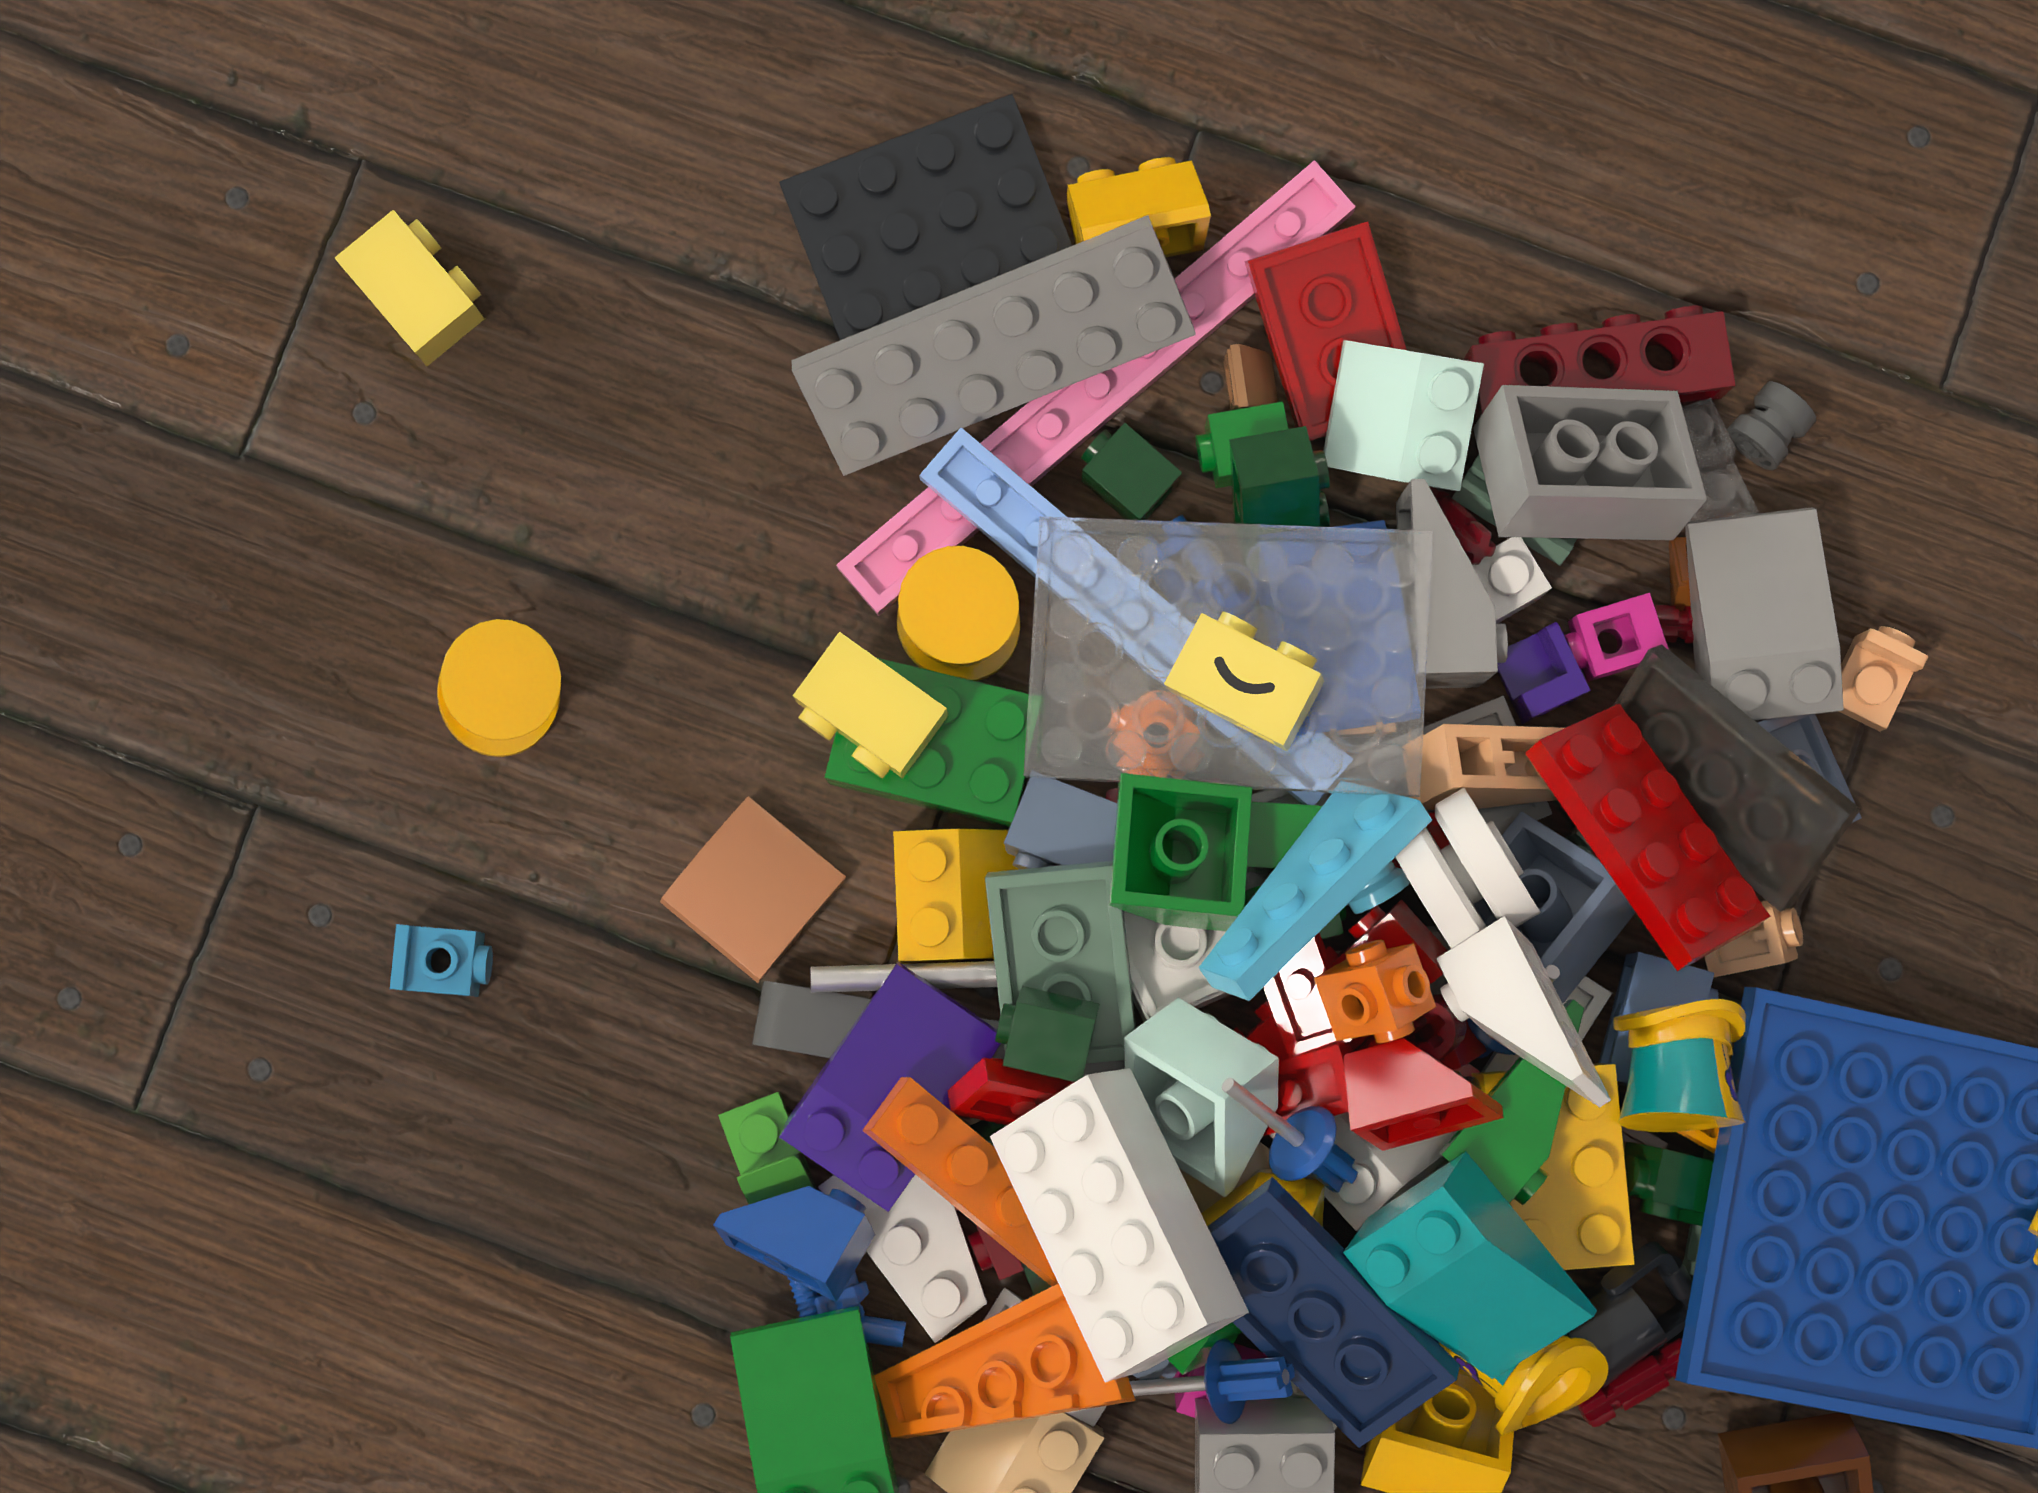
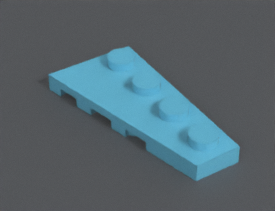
(1310, 885)

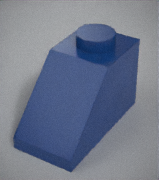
(802, 1236)

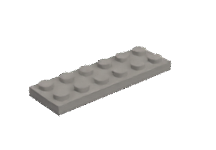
(994, 346)

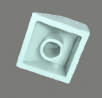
(1402, 414)
(1180, 1068)

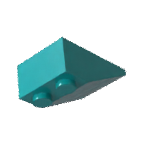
(1468, 1270)

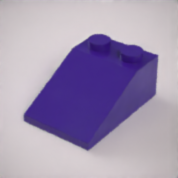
(899, 1034)

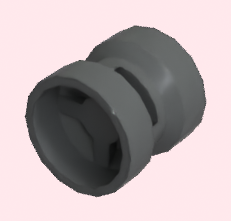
(1768, 428)

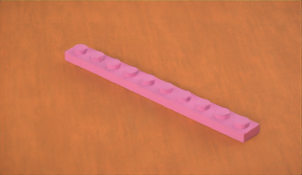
(1062, 420)

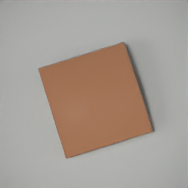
(752, 889)

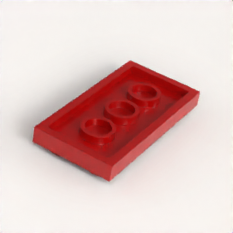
(1647, 835)

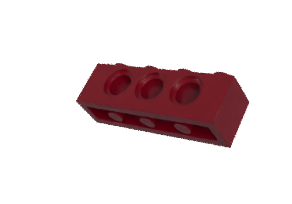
(1693, 340)

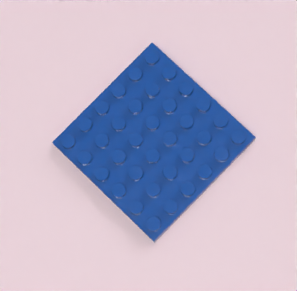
(1873, 1223)

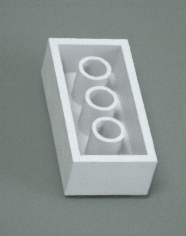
(1118, 1224)

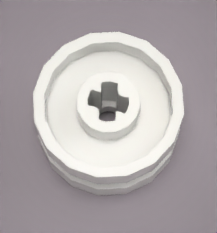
(1466, 871)

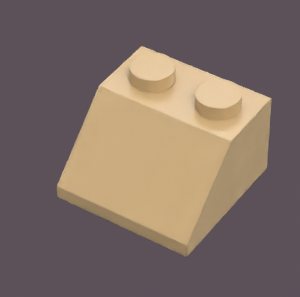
(1017, 1456)

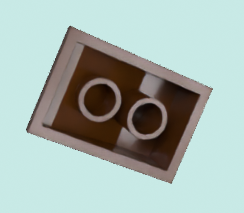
(1797, 1457)

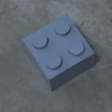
(1576, 901)

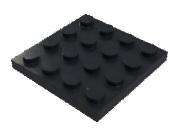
(924, 215)

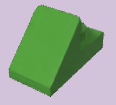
(763, 1159)

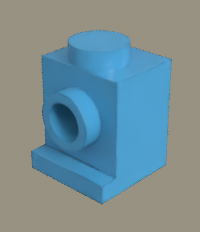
(412, 960)

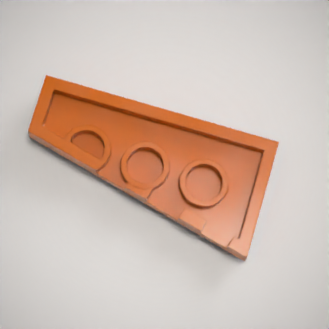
(999, 1371)

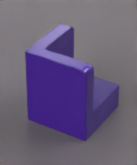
(1541, 674)

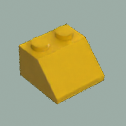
(1159, 189)
(945, 894)
(1443, 1446)

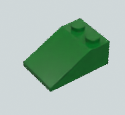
(813, 1406)

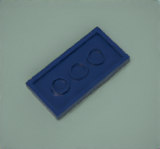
(1324, 1318)

